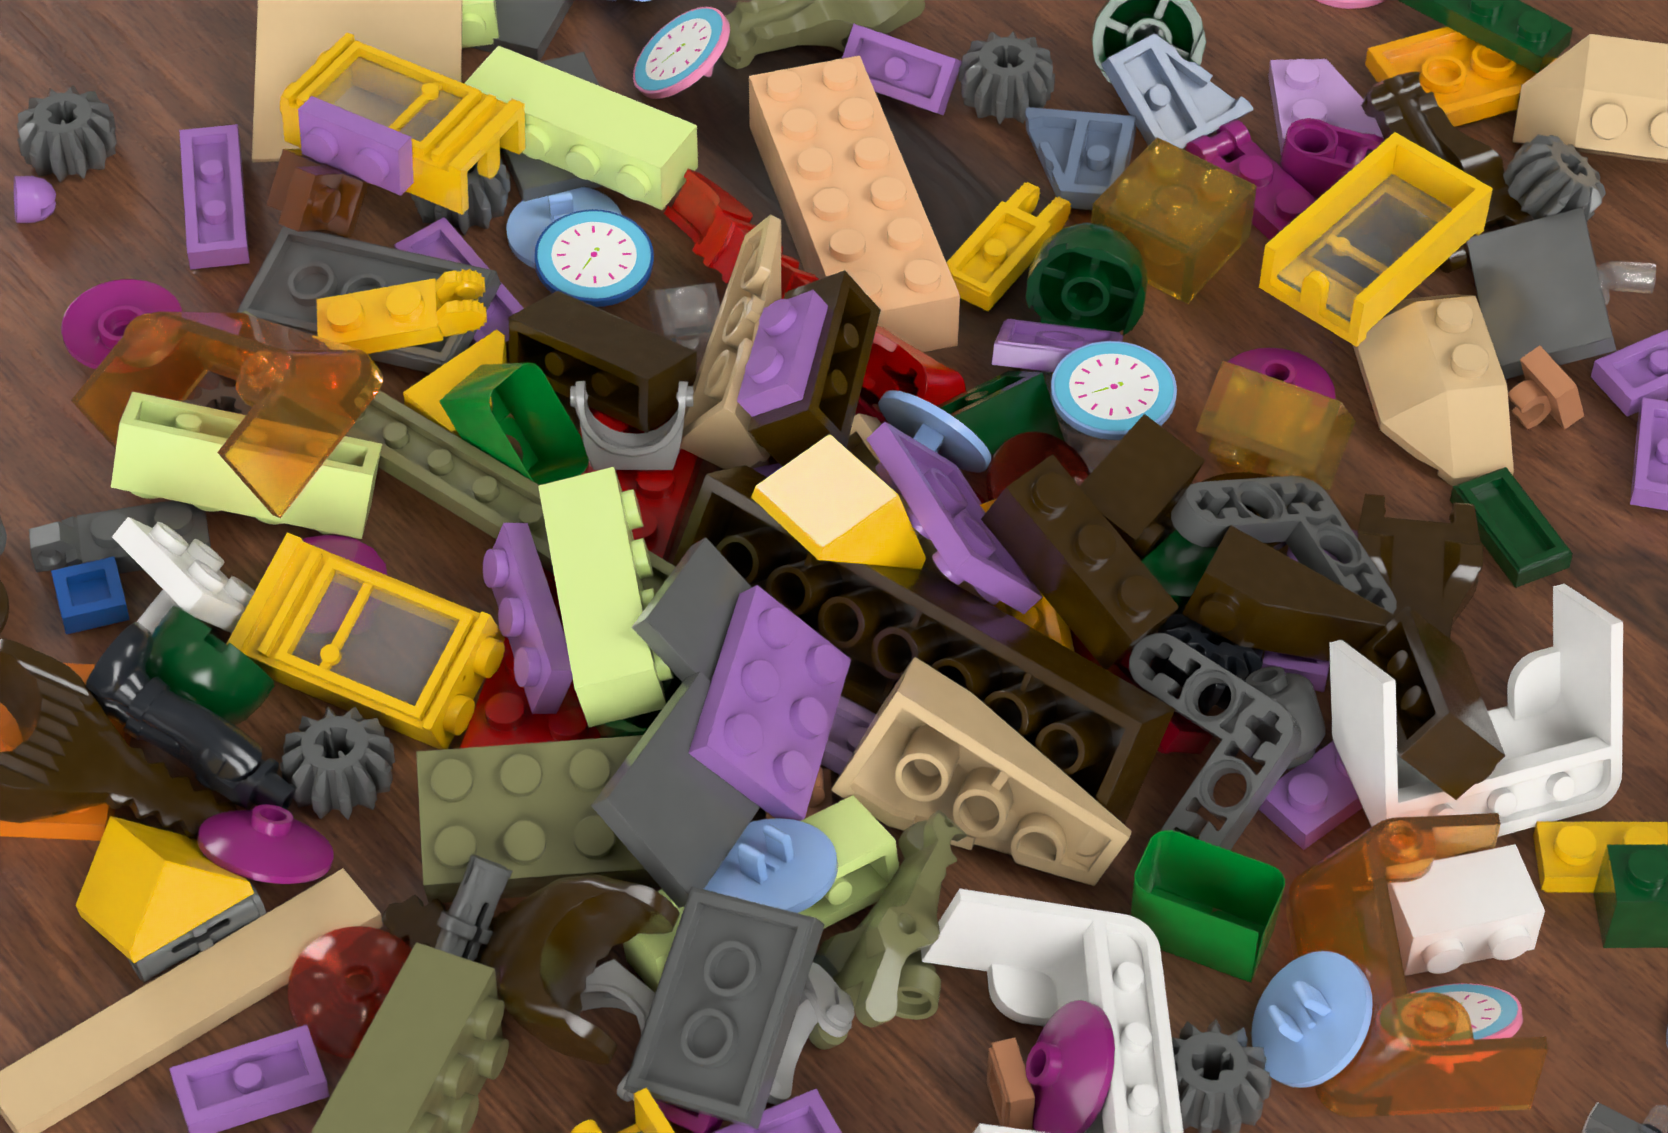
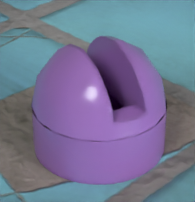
(33, 199)

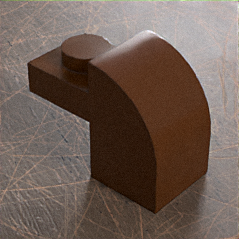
(315, 195)

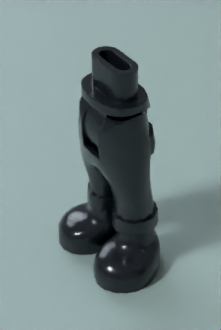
(202, 740)

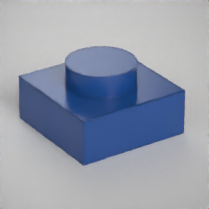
(90, 595)

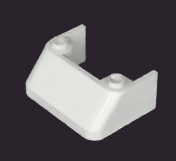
(1555, 732)
(1058, 954)

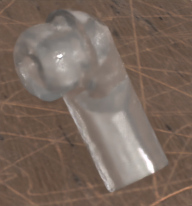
(1626, 277)

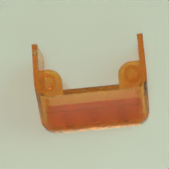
(298, 385)
(1418, 1044)

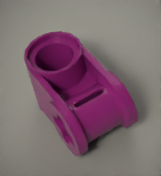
(1323, 153)

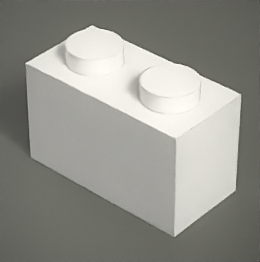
(1466, 911)

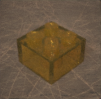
(1179, 216)
(1274, 426)

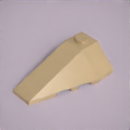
(717, 423)
(952, 754)

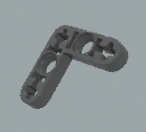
(1307, 527)
(1232, 727)

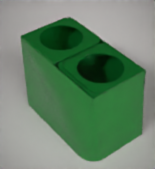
(541, 424)
(1181, 885)

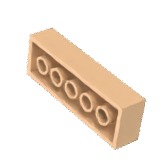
(853, 196)

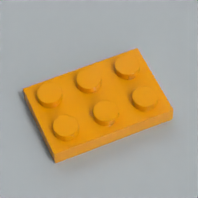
(1462, 74)

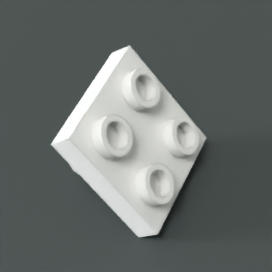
(185, 574)

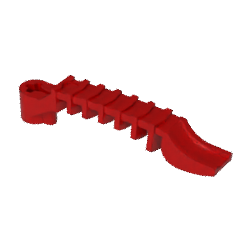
(718, 229)

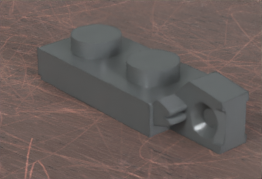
(91, 534)

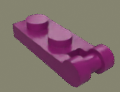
(1278, 195)

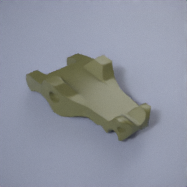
(781, 24)
(901, 923)

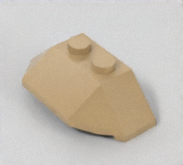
(1602, 99)
(1439, 386)

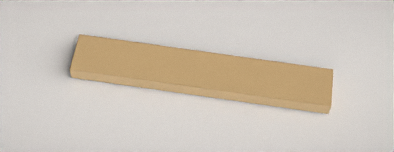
(176, 1007)

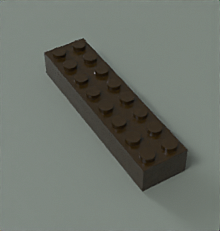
(885, 616)

